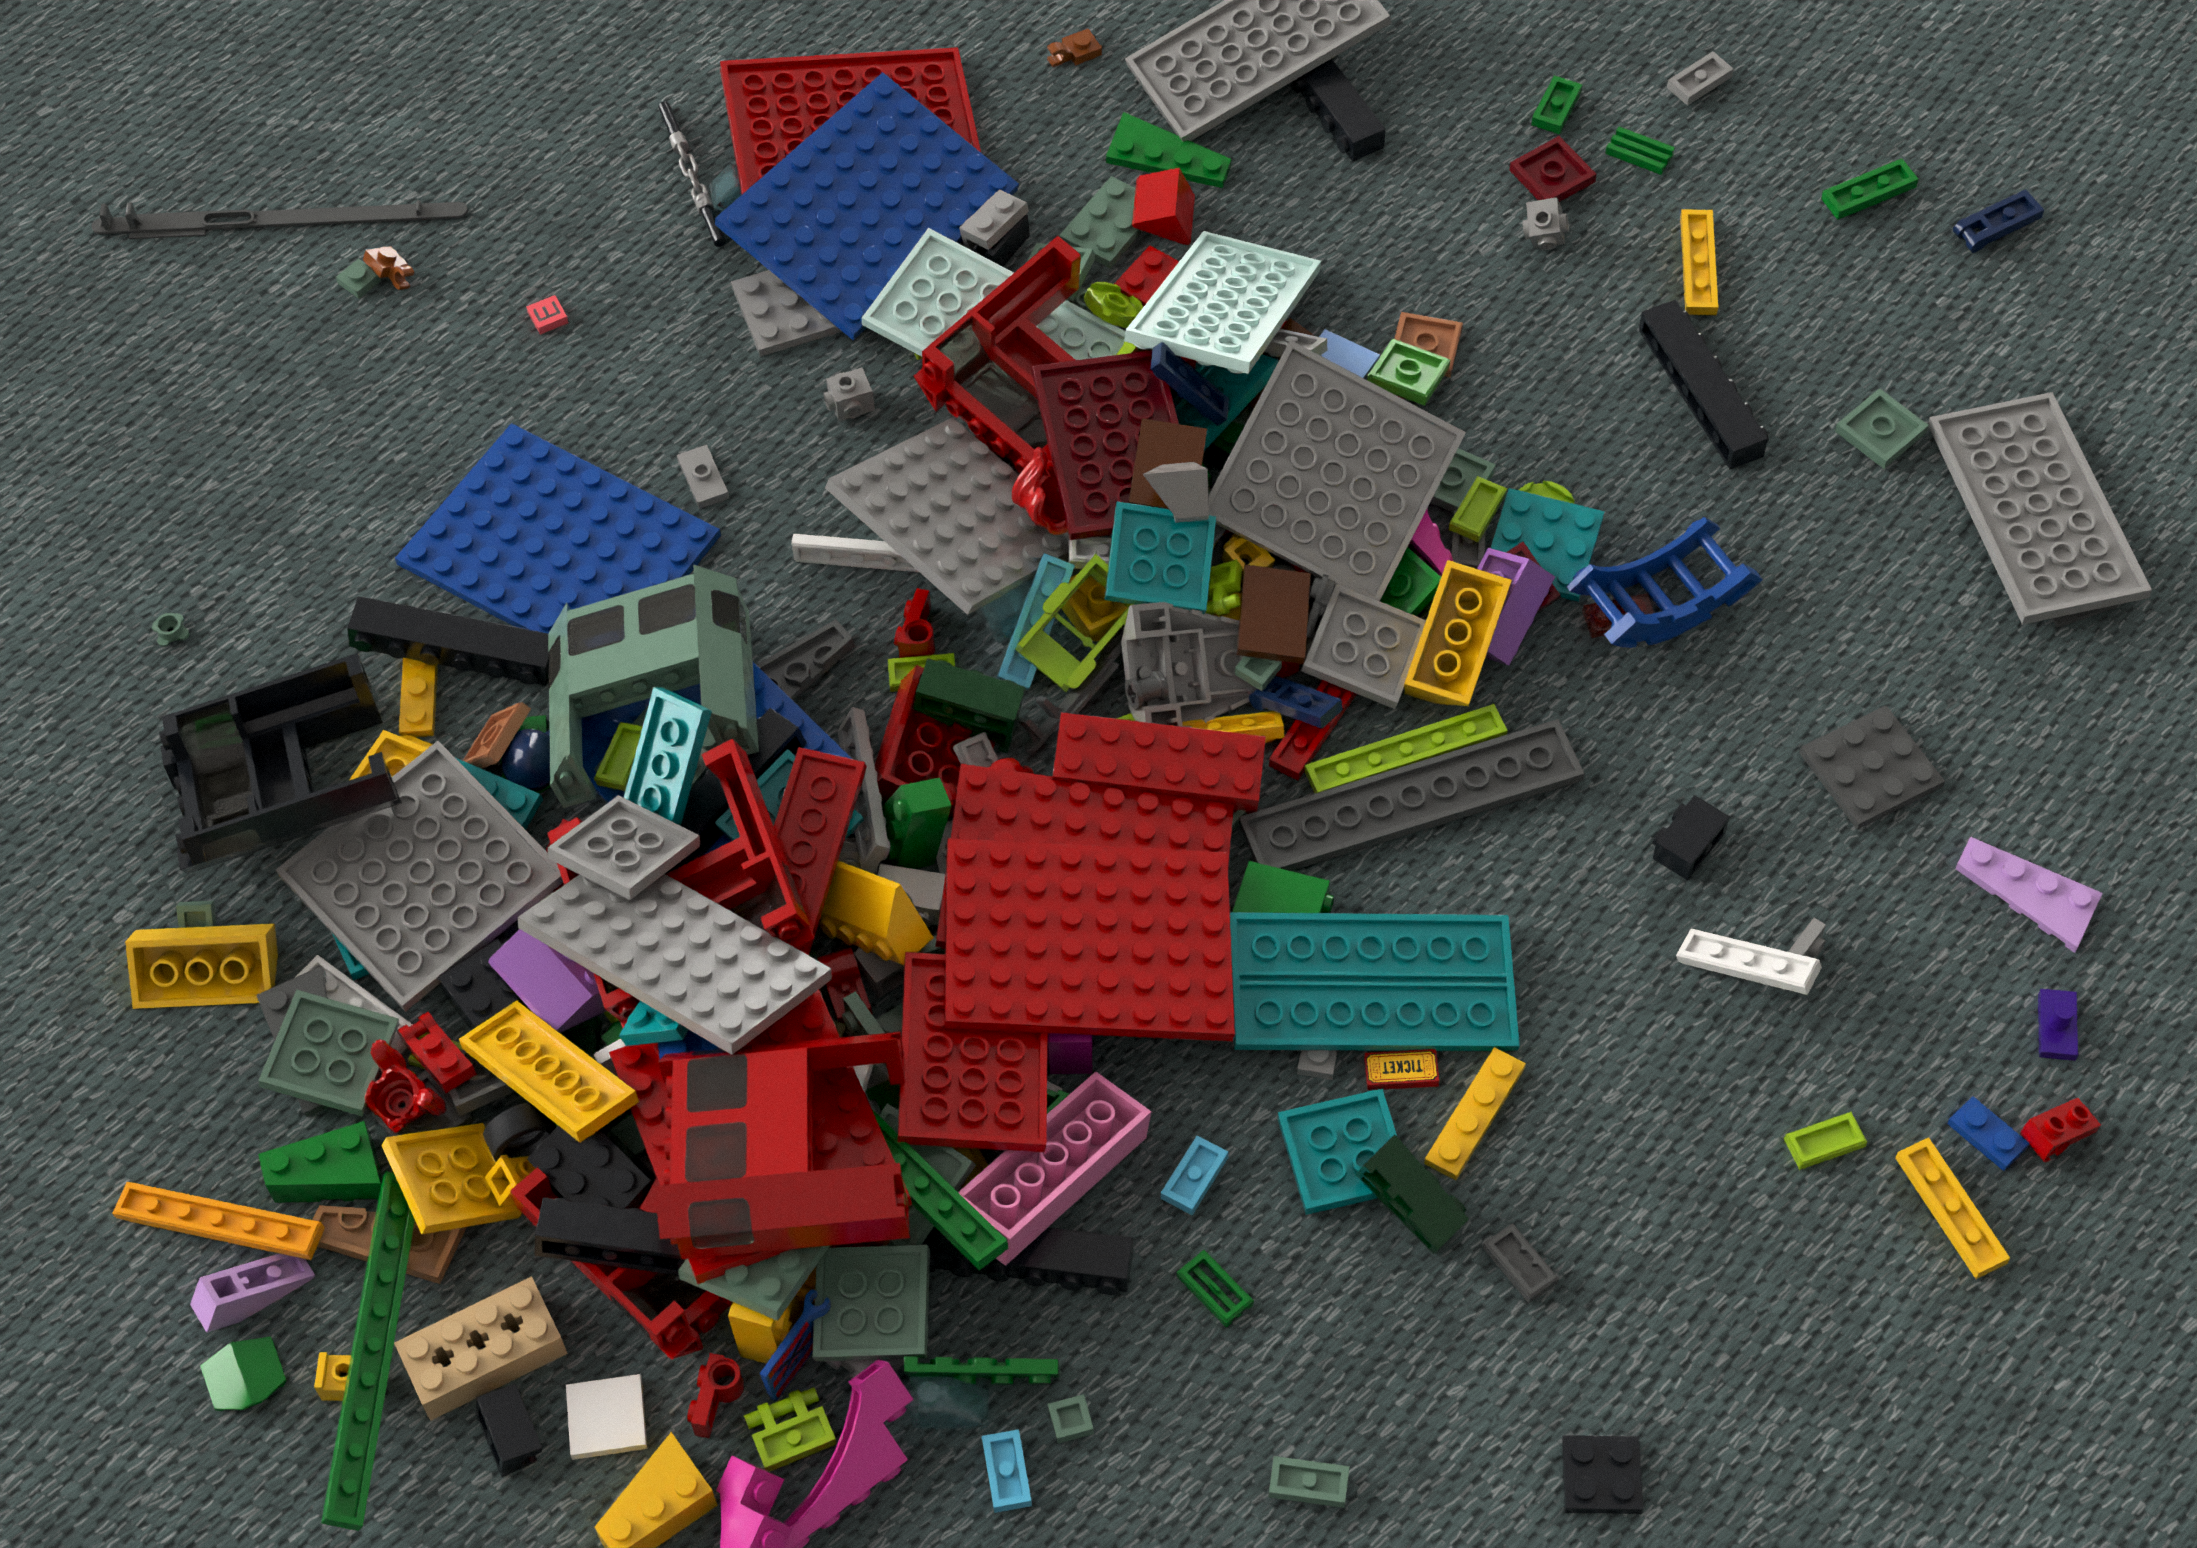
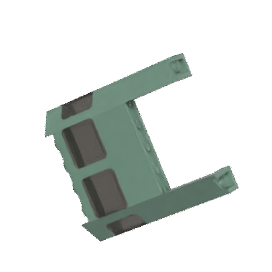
(642, 640)

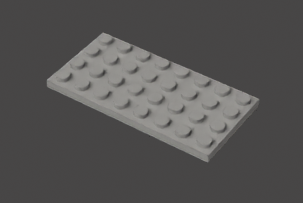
(1244, 54)
(2038, 508)
(679, 956)

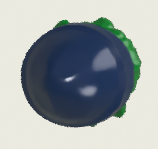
(528, 760)

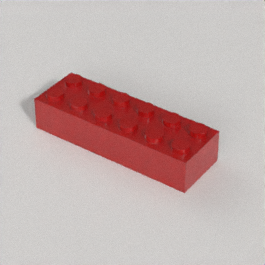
(1161, 759)

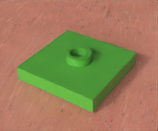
(1409, 371)

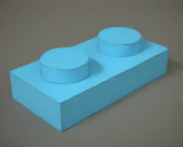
(1194, 1175)
(1006, 1471)

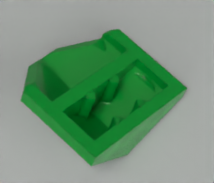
(243, 1374)

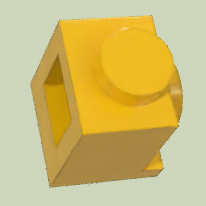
(1241, 548)
(509, 1170)
(328, 1380)

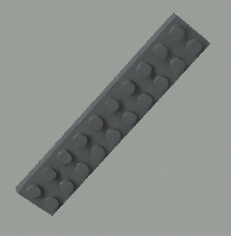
(1412, 798)

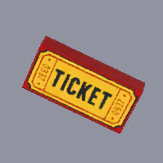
(1401, 1069)

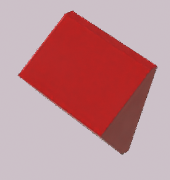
(1164, 205)

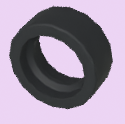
(517, 1131)

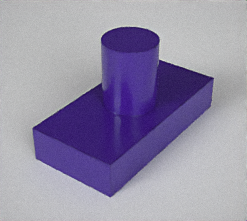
(2058, 1024)

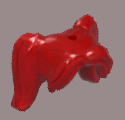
(1040, 495)
(397, 1087)

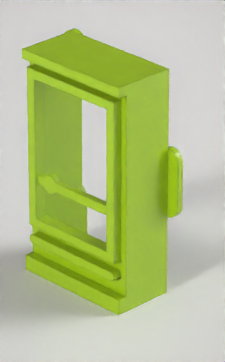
(1051, 656)

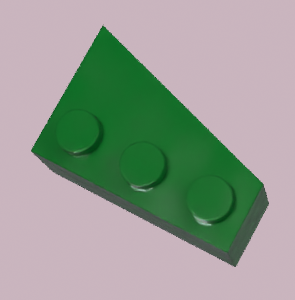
(916, 823)
(324, 1167)

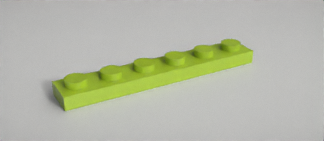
(1406, 748)

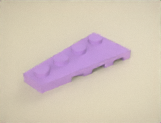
(2043, 896)

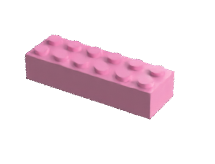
(1085, 1141)

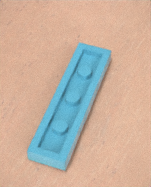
(1048, 577)

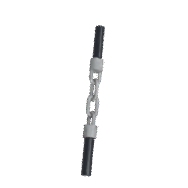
(703, 201)

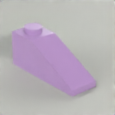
(246, 1289)

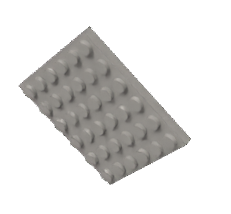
(1332, 472)
(949, 514)
(422, 878)

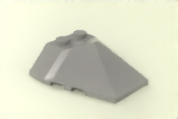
(1194, 656)

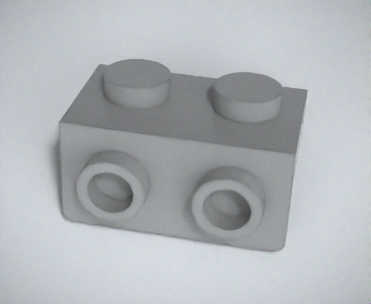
(993, 220)

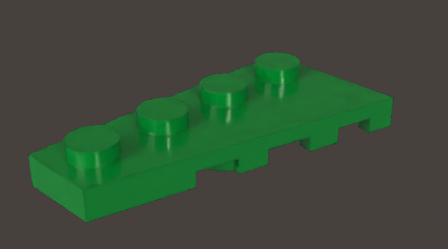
(1154, 150)
(1001, 1373)

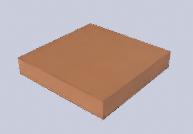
(1430, 334)
(496, 736)

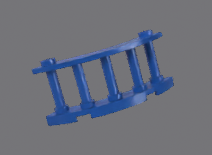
(1674, 619)

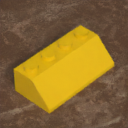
(1456, 635)
(872, 914)
(201, 965)

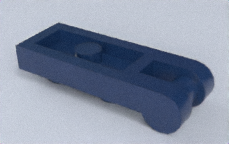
(1998, 220)
(1297, 702)

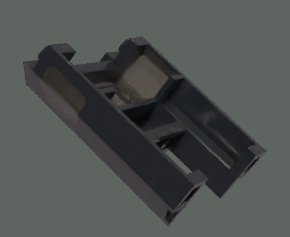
(248, 769)

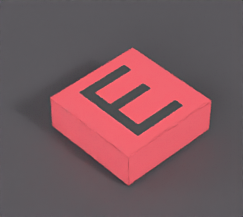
(547, 314)

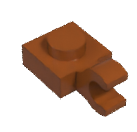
(1075, 47)
(388, 263)

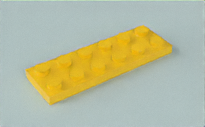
(549, 1071)

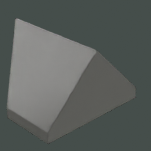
(1182, 489)

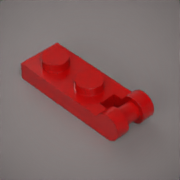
(436, 1053)

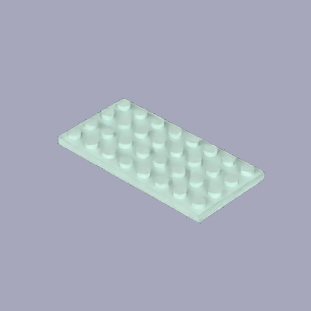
(947, 280)
(1223, 302)

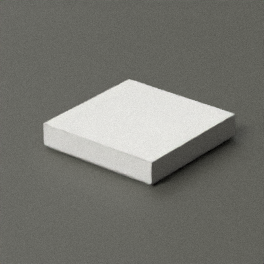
(606, 1416)

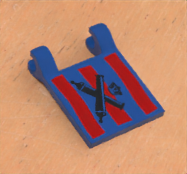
(794, 1348)

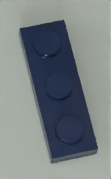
(1189, 384)

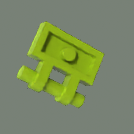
(1224, 581)
(793, 1438)

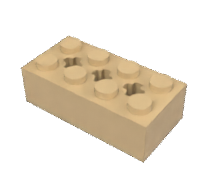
(483, 1370)

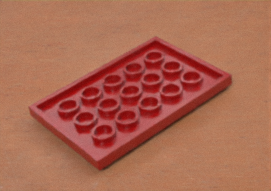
(964, 1082)

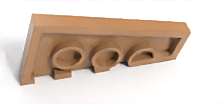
(351, 1230)

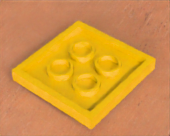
(445, 1178)

